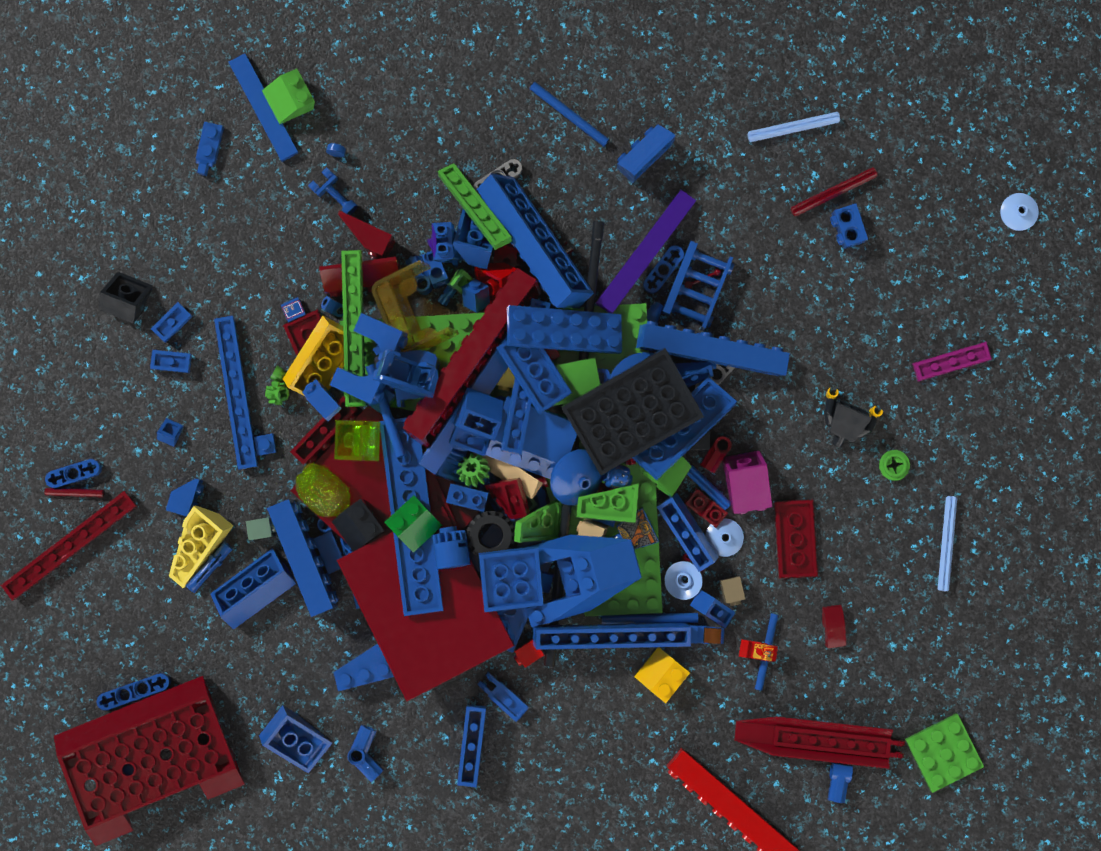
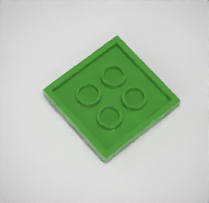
(944, 753)

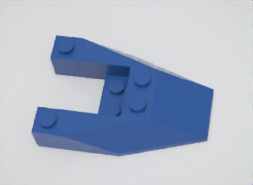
(590, 572)

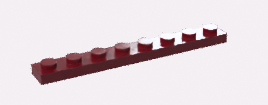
(69, 545)

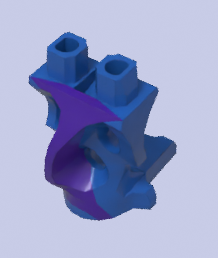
(442, 243)

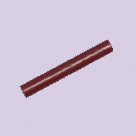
(73, 492)

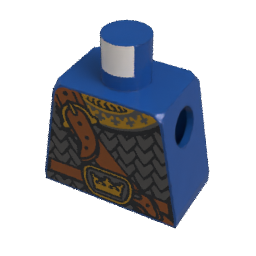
(640, 532)

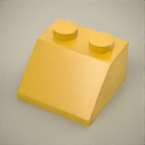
(662, 674)

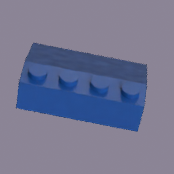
(545, 442)

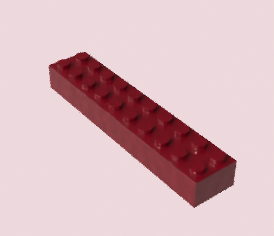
(469, 359)

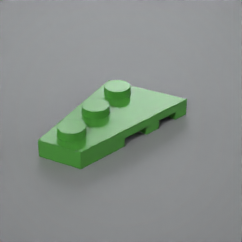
(610, 505)
(539, 525)

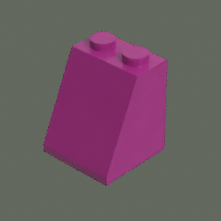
(747, 482)

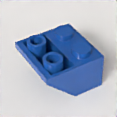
(479, 414)

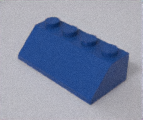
(252, 589)

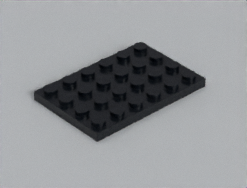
(632, 411)

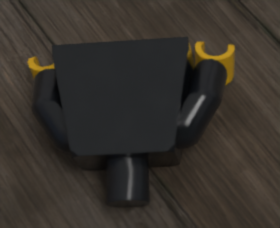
(848, 420)

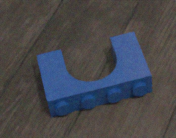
(386, 338)

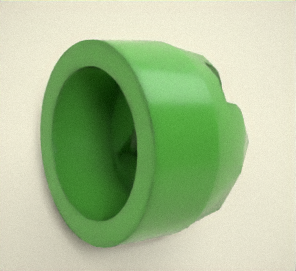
(278, 374)

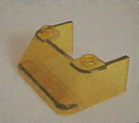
(396, 311)

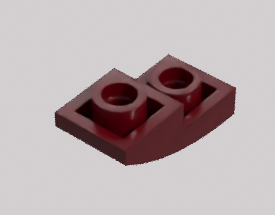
(705, 508)
(834, 626)

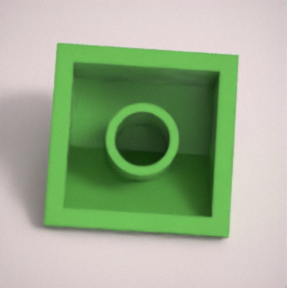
(288, 96)

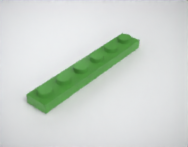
(474, 206)

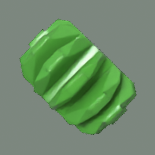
(478, 475)

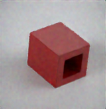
(527, 654)

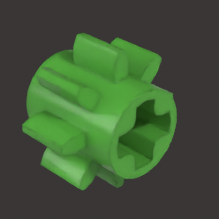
(277, 393)

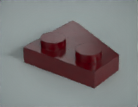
(510, 497)

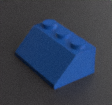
(645, 152)
(472, 243)

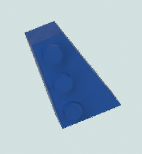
(364, 669)

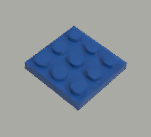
(511, 579)

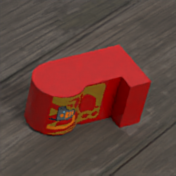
(758, 650)

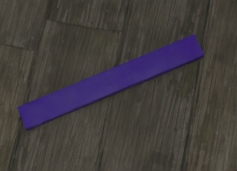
(645, 252)

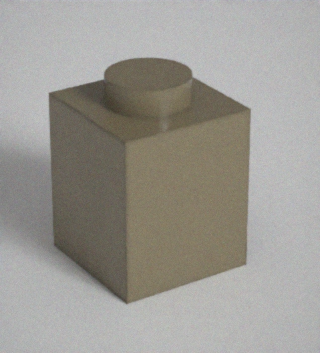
(732, 590)

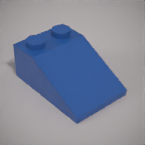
(294, 739)

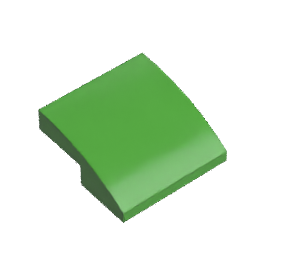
(671, 478)

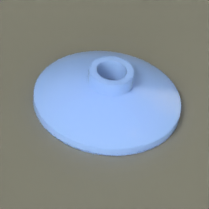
(1013, 218)
(728, 547)
(675, 584)

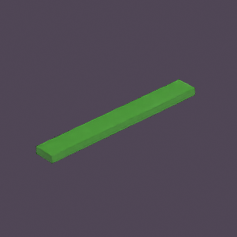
(352, 308)

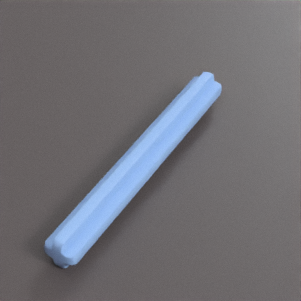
(794, 126)
(947, 543)

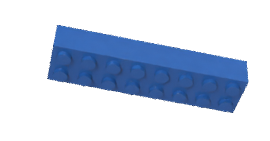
(535, 242)

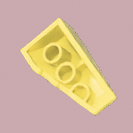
(200, 538)

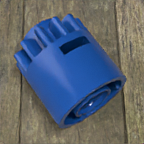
(450, 548)

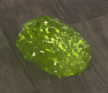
(322, 491)

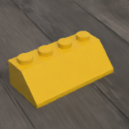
(318, 357)

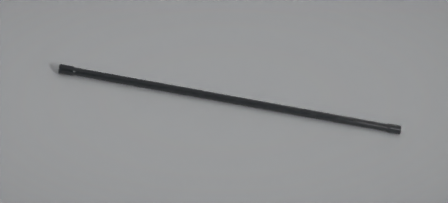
(597, 237)

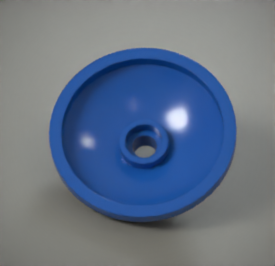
(570, 474)

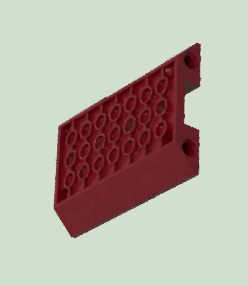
(136, 738)

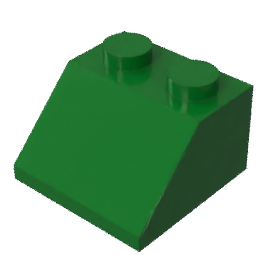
(413, 523)

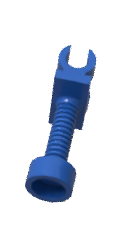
(348, 206)

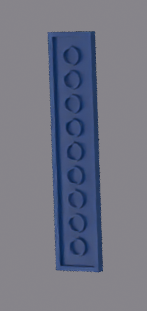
(416, 570)

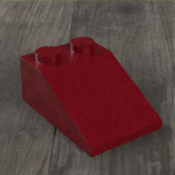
(374, 240)

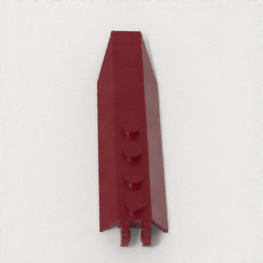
(819, 740)

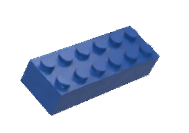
(302, 556)

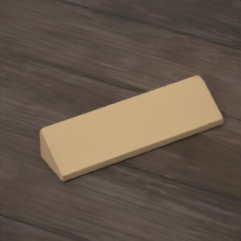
(506, 471)

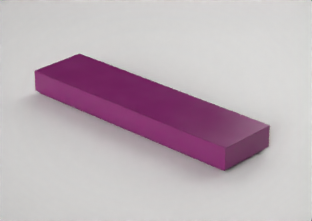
(952, 361)

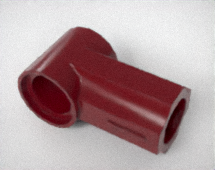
(714, 455)

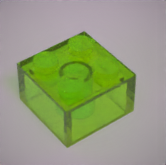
(357, 440)

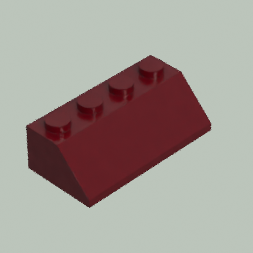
(372, 272)

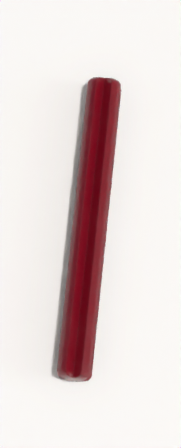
(834, 191)

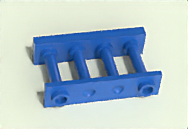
(686, 271)

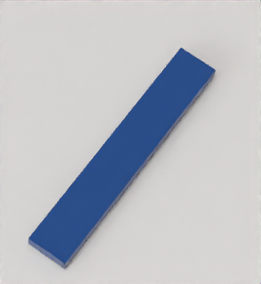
(253, 89)

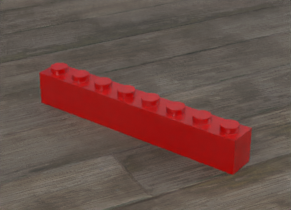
(727, 804)

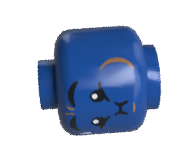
(617, 477)

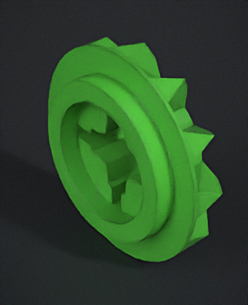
(898, 457)

